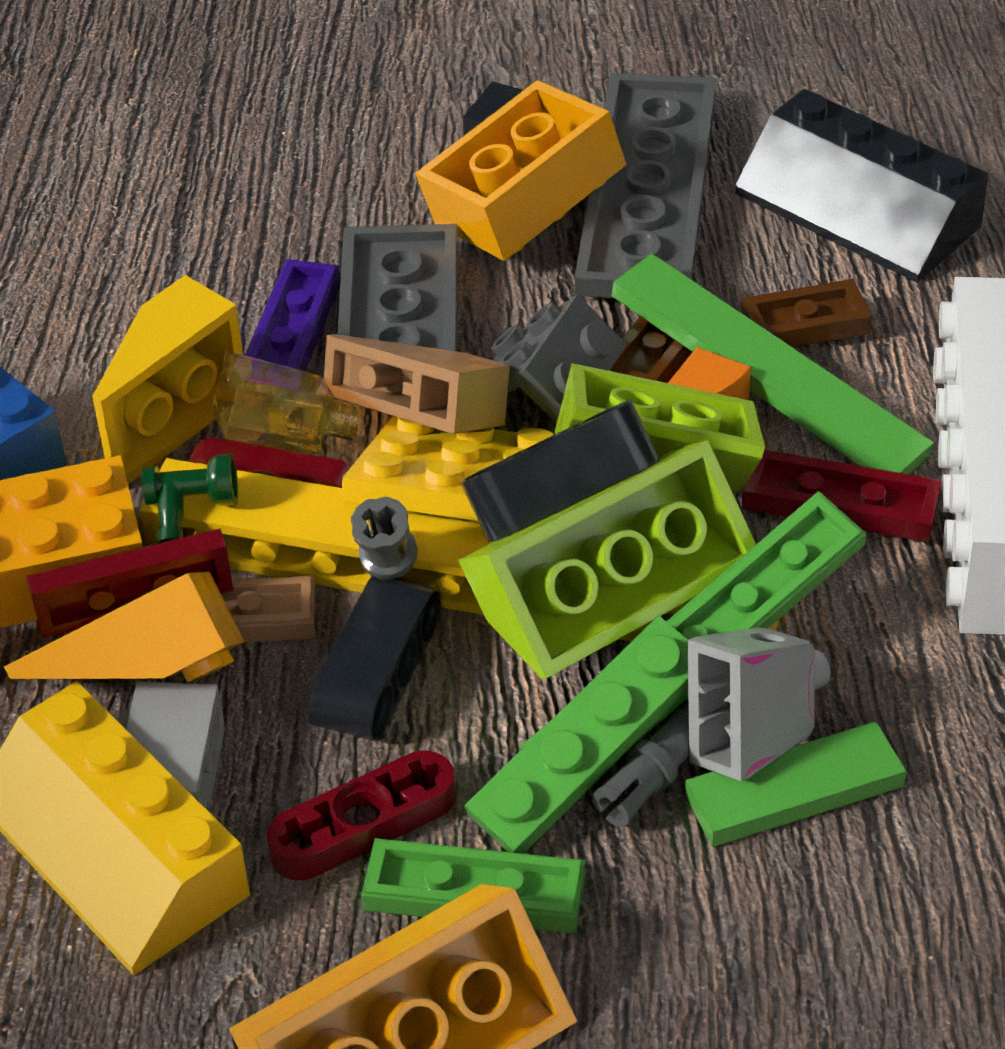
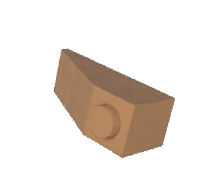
(418, 383)

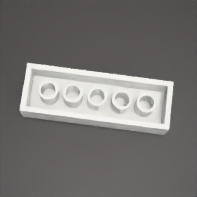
(973, 450)

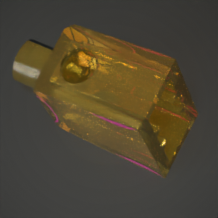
(279, 406)

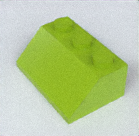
(671, 416)

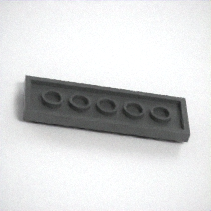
(659, 193)

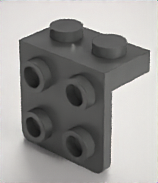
(549, 344)

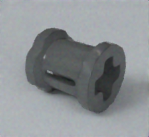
(388, 531)

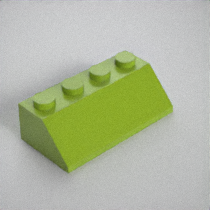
(610, 560)

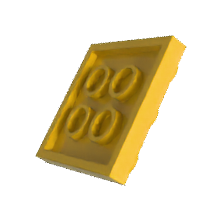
(426, 465)

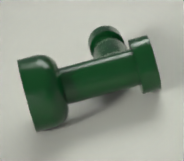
(170, 487)

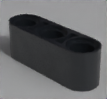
(559, 471)
(374, 657)

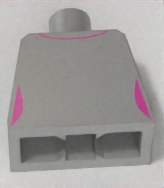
(750, 698)

